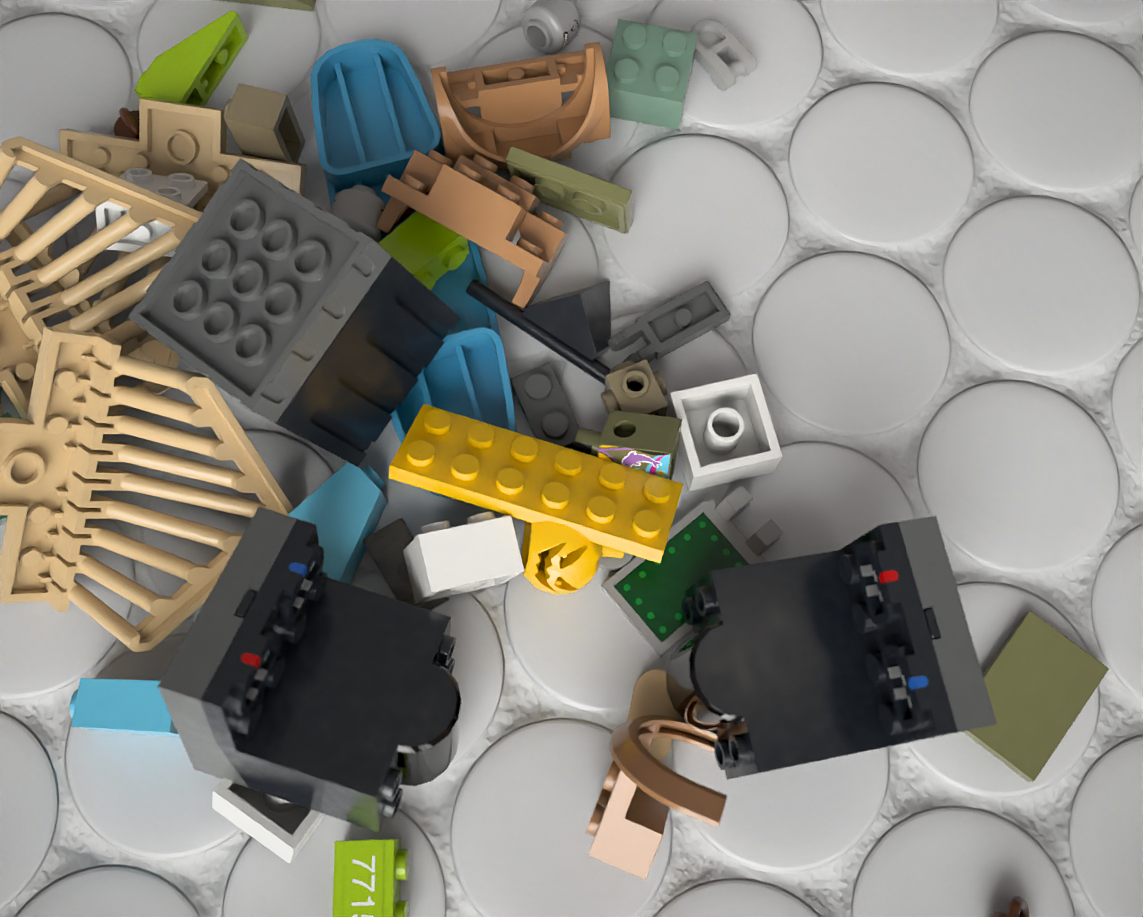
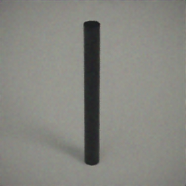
(514, 315)

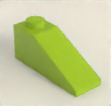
(195, 65)

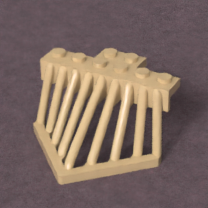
(170, 141)
(24, 321)
(53, 468)

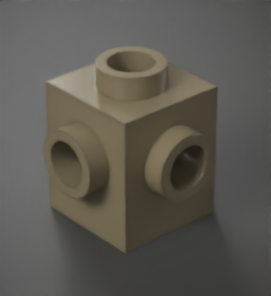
(635, 389)

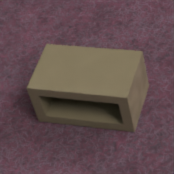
(264, 124)

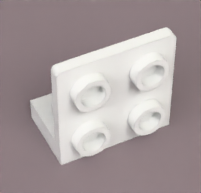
(176, 186)

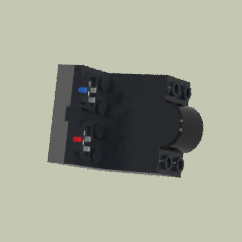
(829, 653)
(313, 682)

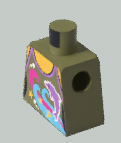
(634, 441)

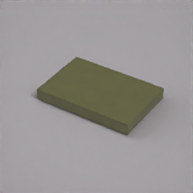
(574, 190)
(1036, 694)

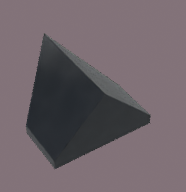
(577, 319)

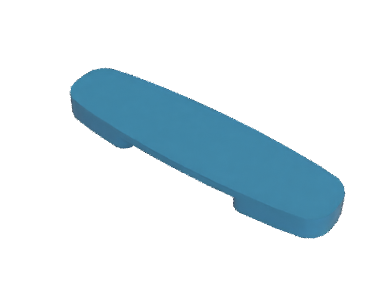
(367, 127)

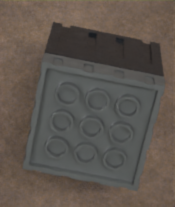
(295, 314)

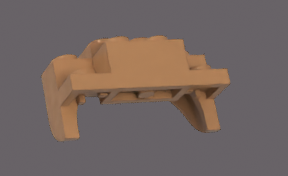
(524, 106)
(481, 209)

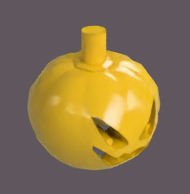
(560, 557)

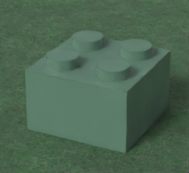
(649, 73)

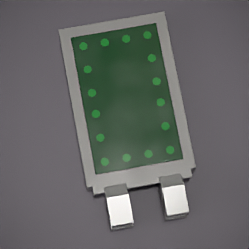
(700, 542)

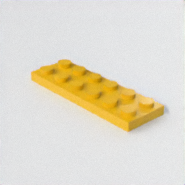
(537, 481)

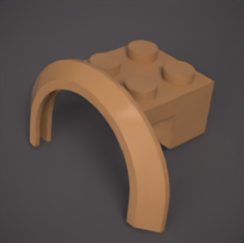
(641, 790)

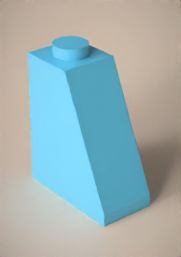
(345, 514)
(121, 707)

